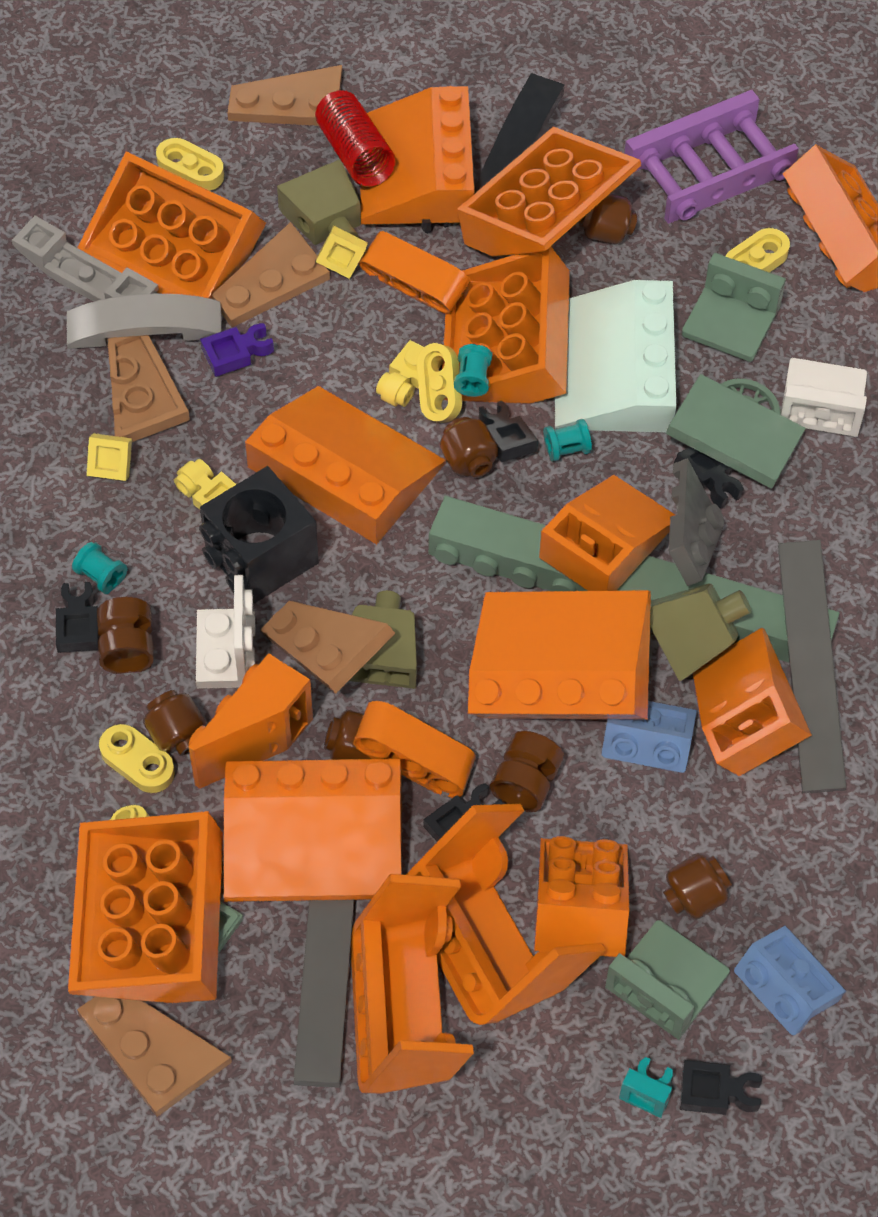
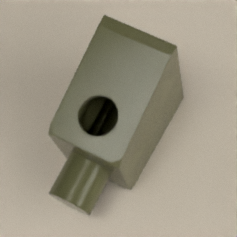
(321, 201)
(696, 625)
(396, 660)

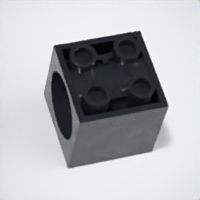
(259, 506)

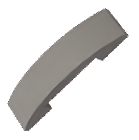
(73, 268)
(142, 315)

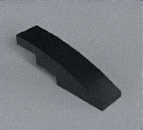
(523, 125)

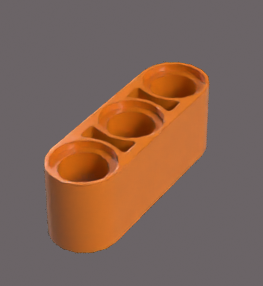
(414, 272)
(423, 751)

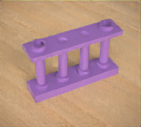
(709, 127)

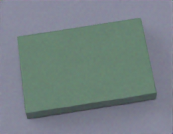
(735, 431)

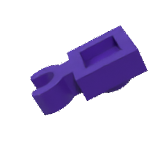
(232, 351)

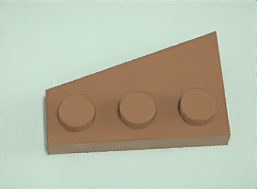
(284, 98)
(271, 277)
(142, 389)
(326, 641)
(152, 1050)

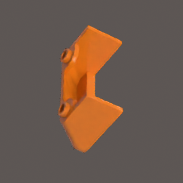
(486, 953)
(398, 986)

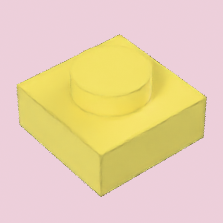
(341, 252)
(109, 457)

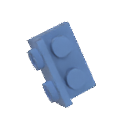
(655, 742)
(788, 979)

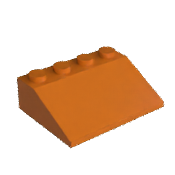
(431, 155)
(542, 194)
(170, 230)
(522, 316)
(343, 461)
(561, 655)
(311, 829)
(147, 909)

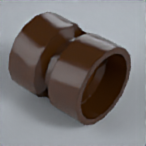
(125, 635)
(527, 770)

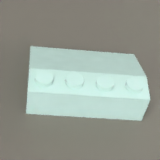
(621, 359)

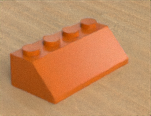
(840, 212)

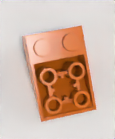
(604, 535)
(747, 705)
(254, 721)
(582, 895)

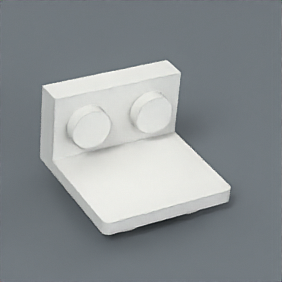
(825, 396)
(226, 641)

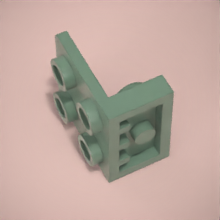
(735, 307)
(666, 978)

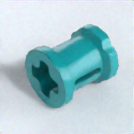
(473, 370)
(567, 440)
(99, 567)

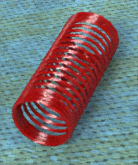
(341, 142)

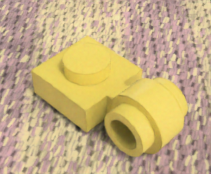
(400, 382)
(196, 478)

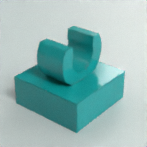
(647, 1092)

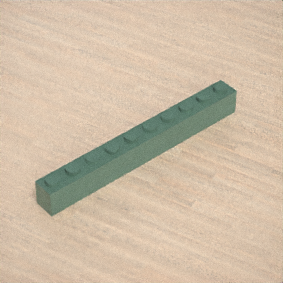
(511, 548)

